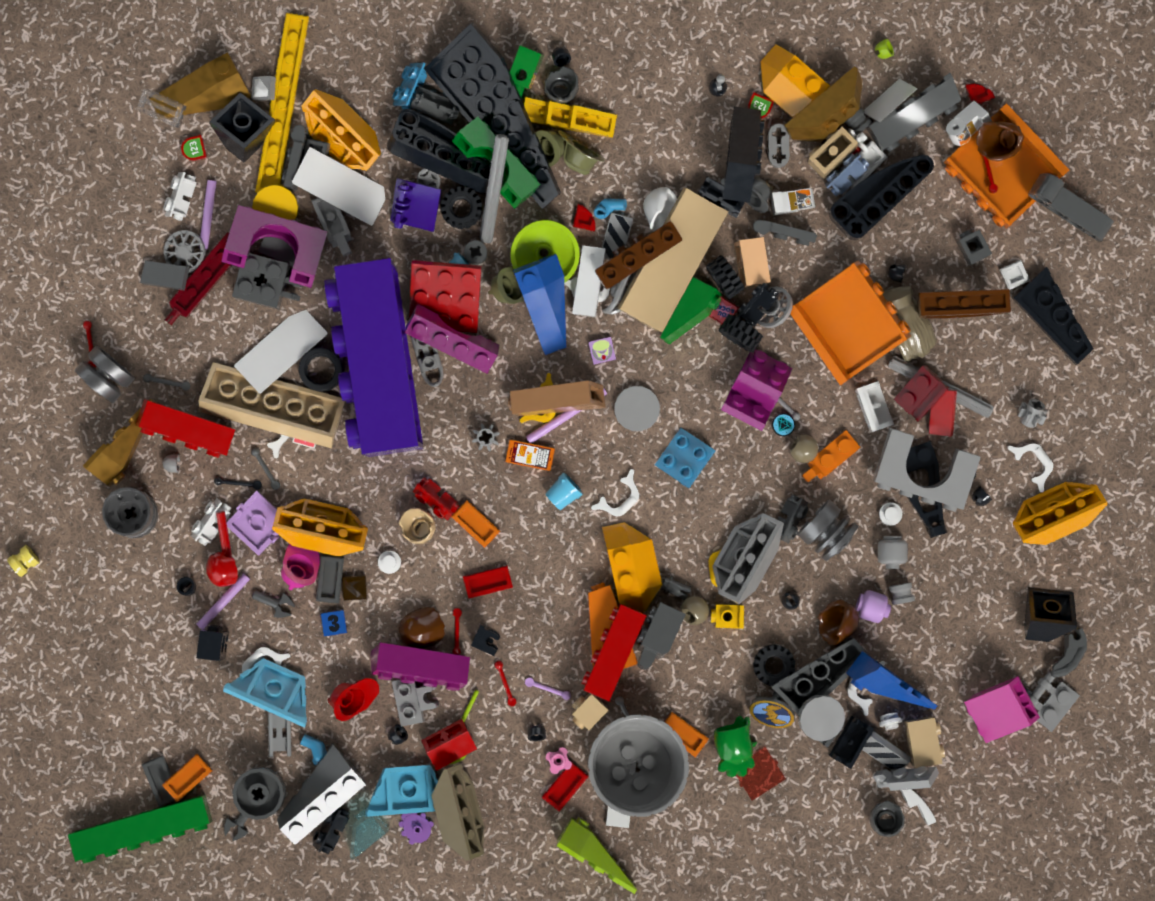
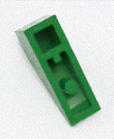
(693, 308)

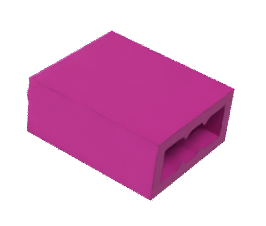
(1001, 709)

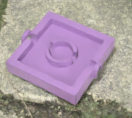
(254, 523)

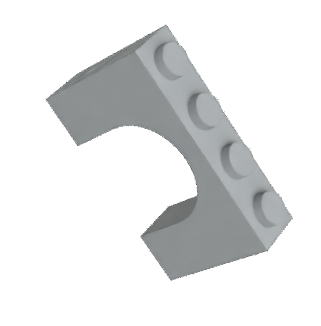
(950, 491)

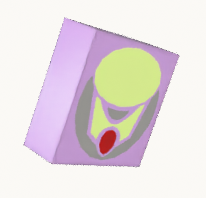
(602, 350)

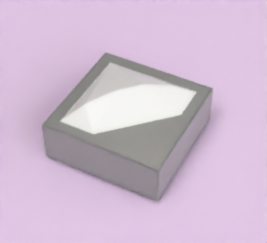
(263, 88)

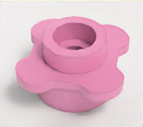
(552, 758)

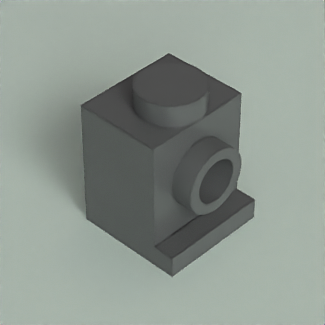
(981, 251)

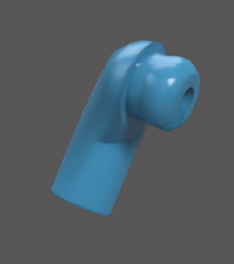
(607, 206)
(317, 747)

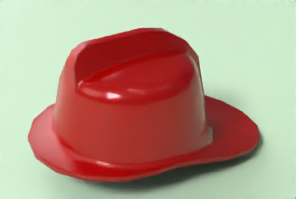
(354, 698)

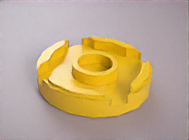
(277, 201)

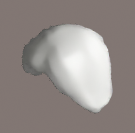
(658, 206)

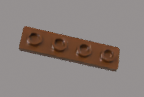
(641, 252)

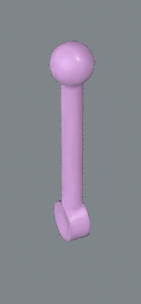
(566, 695)

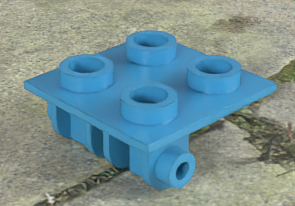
(411, 76)
(685, 458)

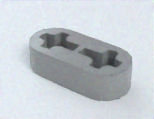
(772, 146)

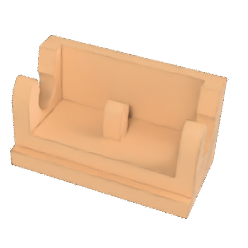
(752, 262)

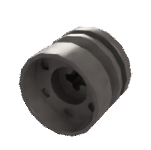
(120, 522)
(828, 530)

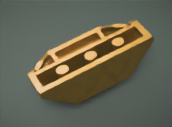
(828, 109)

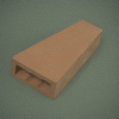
(557, 398)

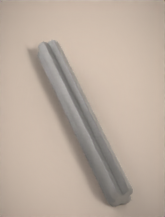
(494, 188)
(962, 398)

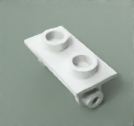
(176, 204)
(204, 527)

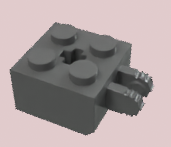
(272, 292)
(659, 635)

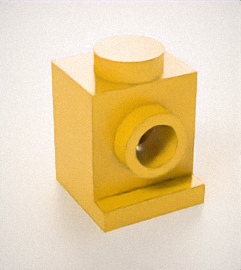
(736, 611)

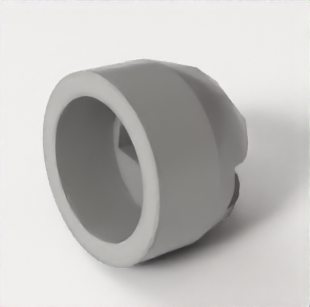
(170, 463)

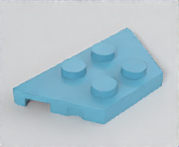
(273, 690)
(403, 791)

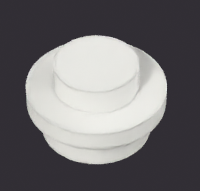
(890, 513)
(389, 562)
(890, 721)

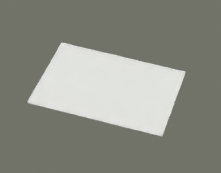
(889, 100)

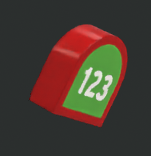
(761, 103)
(194, 148)

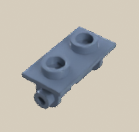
(853, 167)

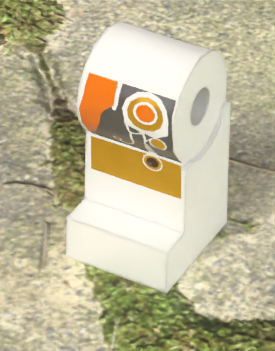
(967, 123)
(792, 201)

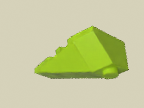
(584, 845)

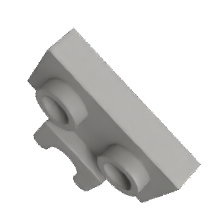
(412, 702)

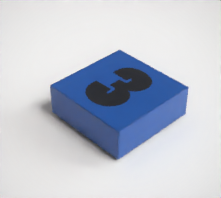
(334, 623)

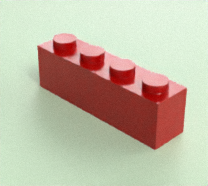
(184, 427)
(614, 652)

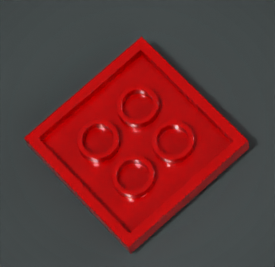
(449, 291)

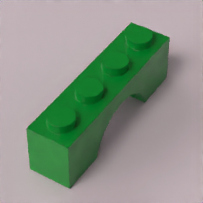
(478, 141)

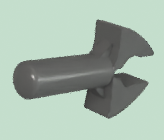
(273, 602)
(240, 821)

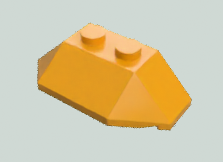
(789, 81)
(336, 123)
(1058, 512)
(320, 527)
(632, 565)

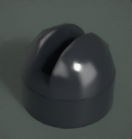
(561, 56)
(896, 272)
(981, 497)
(184, 583)
(786, 603)
(536, 730)
(394, 737)

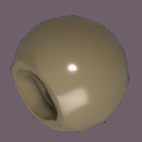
(804, 448)
(695, 610)

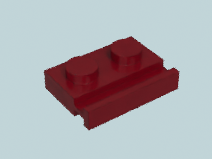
(921, 393)

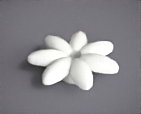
(860, 138)

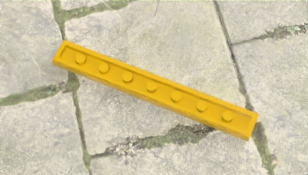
(283, 105)

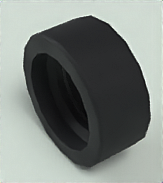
(303, 372)

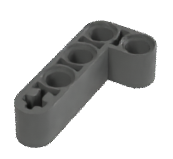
(1050, 193)

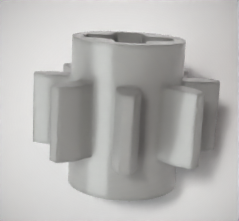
(1032, 413)
(489, 431)

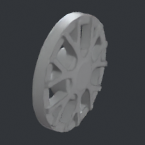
(185, 251)
(776, 308)

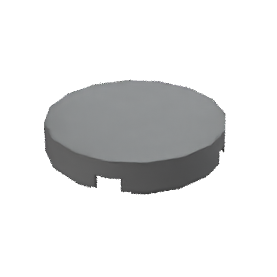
(637, 408)
(821, 717)

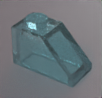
(366, 832)

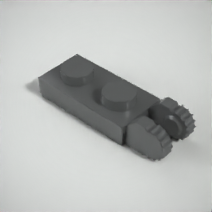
(295, 155)
(782, 232)

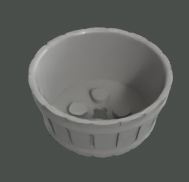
(659, 757)

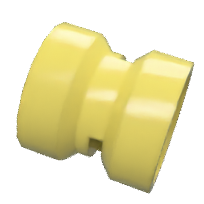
(23, 560)

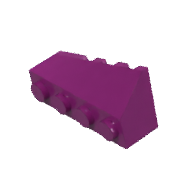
(420, 665)

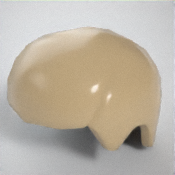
(426, 529)

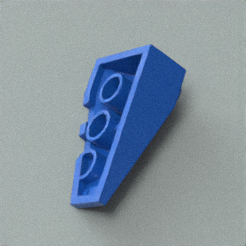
(545, 299)
(879, 680)

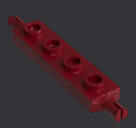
(199, 283)

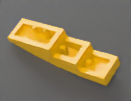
(570, 117)

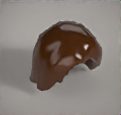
(999, 140)
(838, 622)
(421, 628)

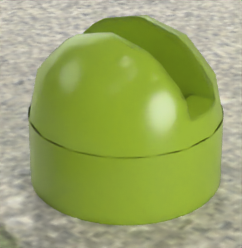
(885, 49)

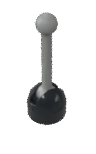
(715, 86)

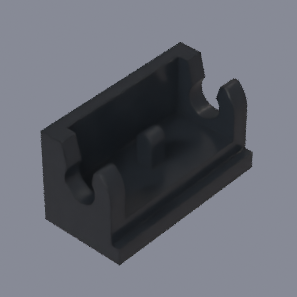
(483, 637)
(851, 742)

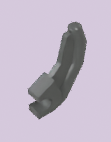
(1073, 654)

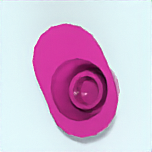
(299, 567)

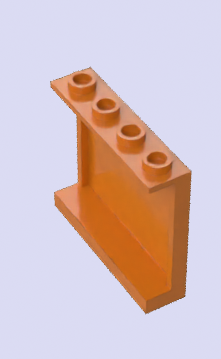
(1012, 176)
(850, 322)

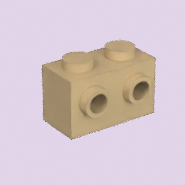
(832, 152)
(588, 711)
(924, 742)

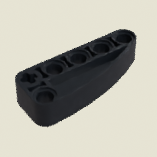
(431, 147)
(870, 195)

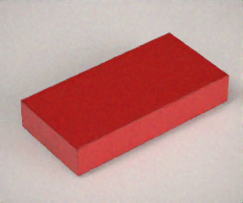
(943, 414)
(487, 582)
(565, 787)

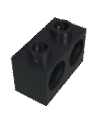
(212, 643)

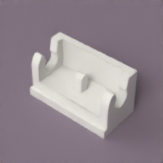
(874, 407)

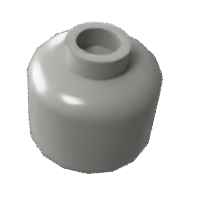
(892, 551)

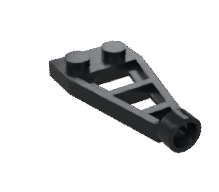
(924, 457)

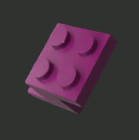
(757, 389)

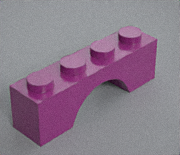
(472, 350)

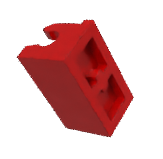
(449, 744)

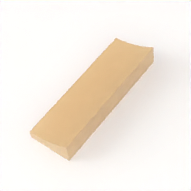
(663, 281)
(278, 409)

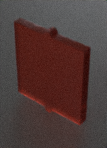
(763, 775)

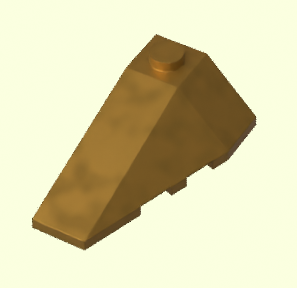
(206, 88)
(113, 459)

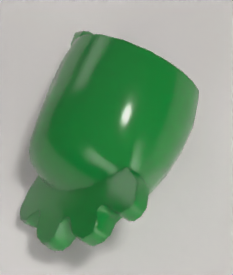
(735, 747)

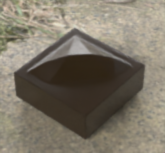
(354, 588)

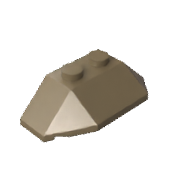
(459, 813)

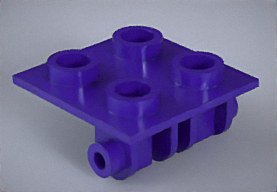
(415, 205)

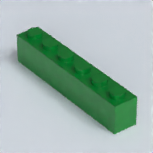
(139, 828)

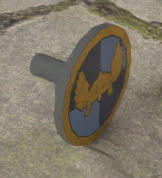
(772, 711)

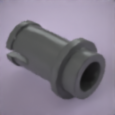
(674, 587)

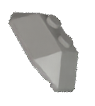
(747, 557)

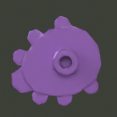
(415, 827)

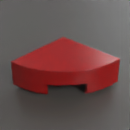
(979, 93)
(584, 219)

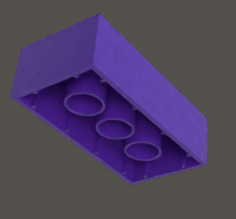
(377, 356)

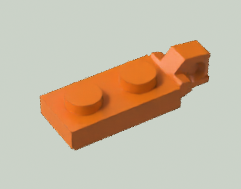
(831, 456)

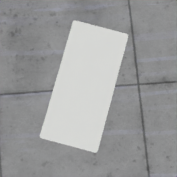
(340, 186)
(280, 350)

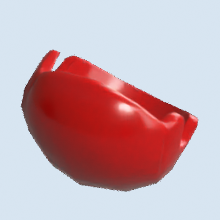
(221, 569)

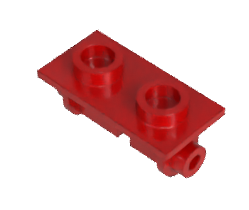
(443, 506)

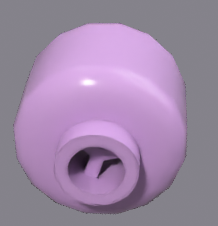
(873, 606)

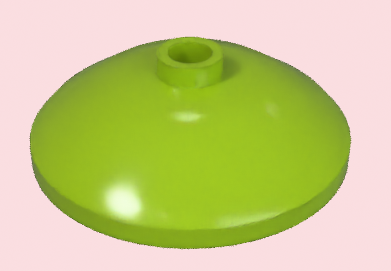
(549, 236)

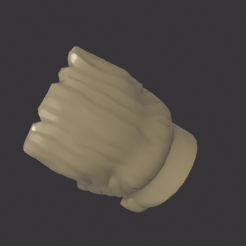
(921, 332)

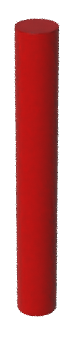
(223, 533)

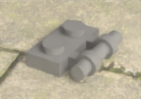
(1057, 703)

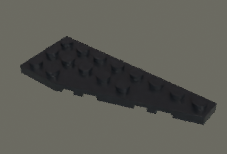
(481, 86)

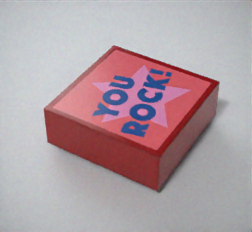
(724, 308)

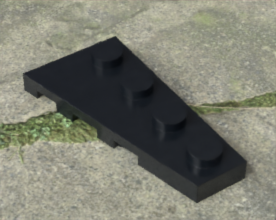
(1048, 309)

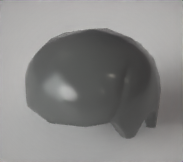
(565, 77)
(887, 827)

